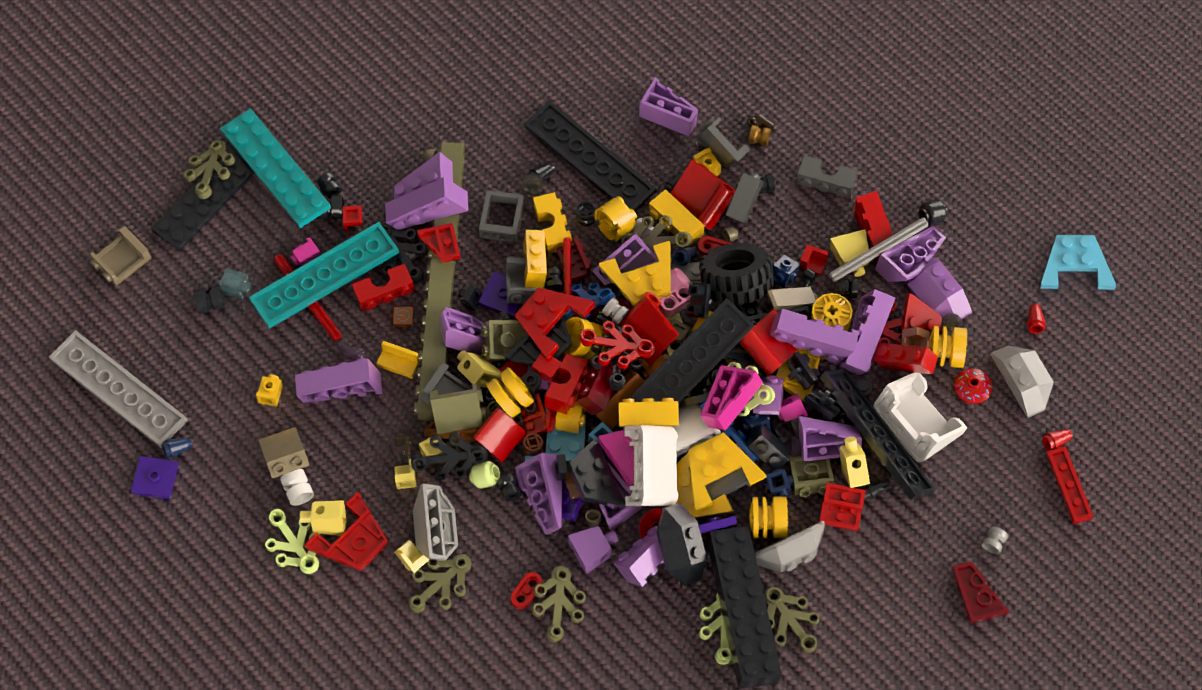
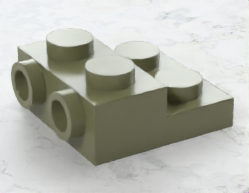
(500, 338)
(810, 476)

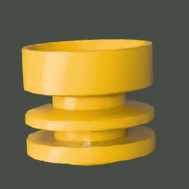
(833, 304)
(574, 327)
(949, 346)
(769, 517)

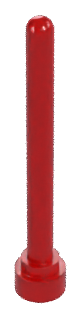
(567, 266)

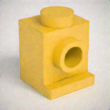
(708, 160)
(271, 395)

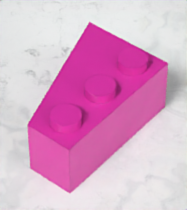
(729, 395)
(619, 453)

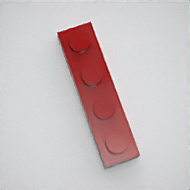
(1069, 485)

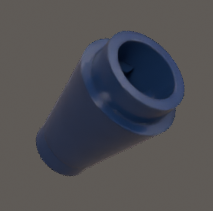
(684, 255)
(174, 447)

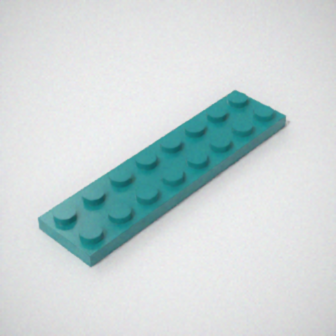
(275, 168)
(324, 275)

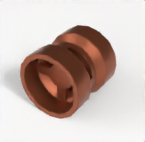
(534, 448)

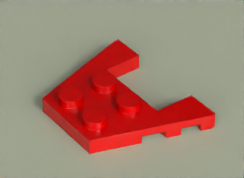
(544, 311)
(357, 544)

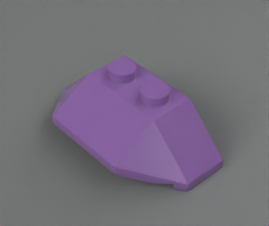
(939, 290)
(461, 331)

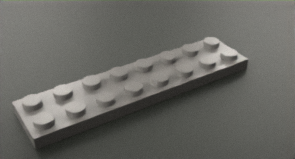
(118, 388)

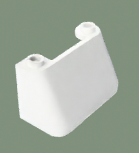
(915, 419)
(692, 429)
(653, 465)

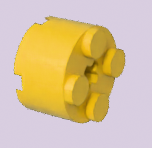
(615, 218)

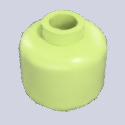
(484, 474)

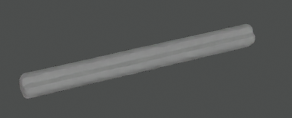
(878, 249)

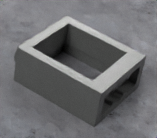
(745, 197)
(498, 232)

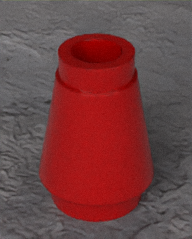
(1036, 321)
(1056, 439)

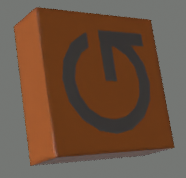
(403, 317)

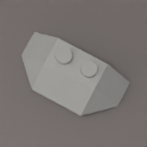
(1025, 377)
(434, 523)
(792, 550)

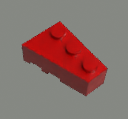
(872, 218)

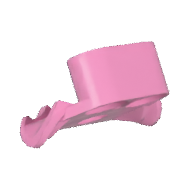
(679, 285)

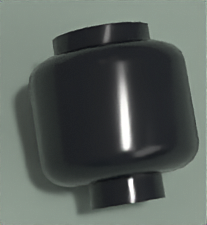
(933, 211)

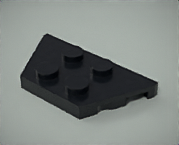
(527, 352)
(594, 477)

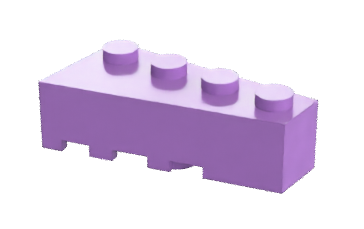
(869, 321)
(814, 336)
(339, 381)
(613, 514)
(641, 559)

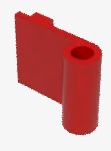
(703, 193)
(651, 325)
(764, 348)

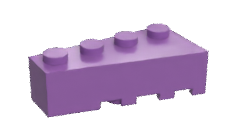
(427, 204)

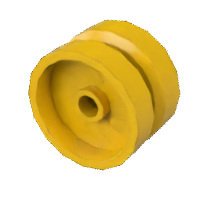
(512, 391)

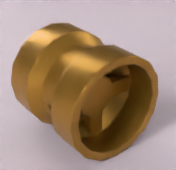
(759, 135)

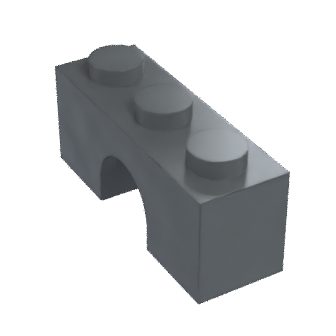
(840, 183)

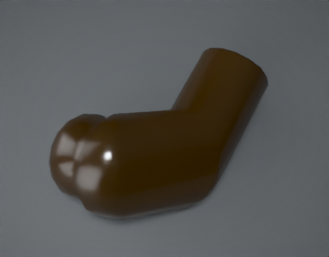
(760, 121)

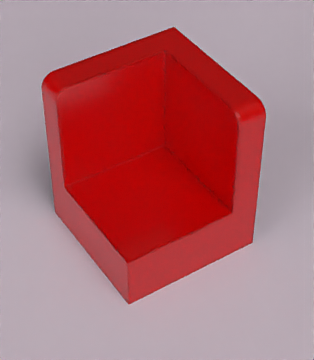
(352, 216)
(814, 259)
(546, 368)

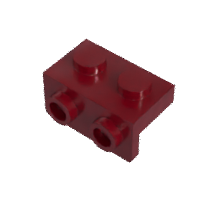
(579, 263)

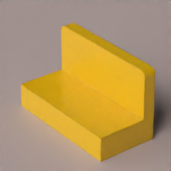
(398, 360)

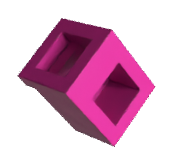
(305, 253)
(792, 408)

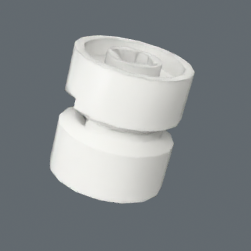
(297, 487)

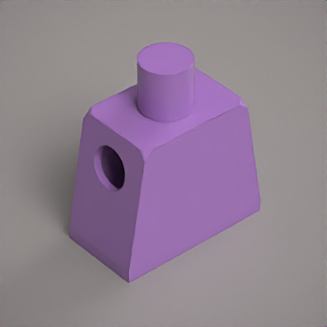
(592, 547)

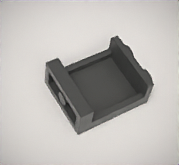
(719, 145)
(515, 281)
(444, 383)
(727, 484)

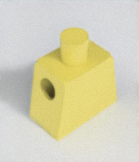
(849, 247)
(477, 369)
(854, 463)
(326, 517)

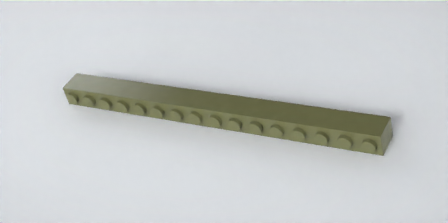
(439, 293)

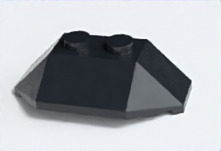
(681, 544)

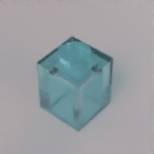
(235, 283)

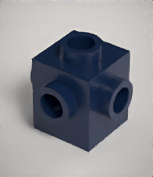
(785, 271)
(753, 420)
(775, 477)

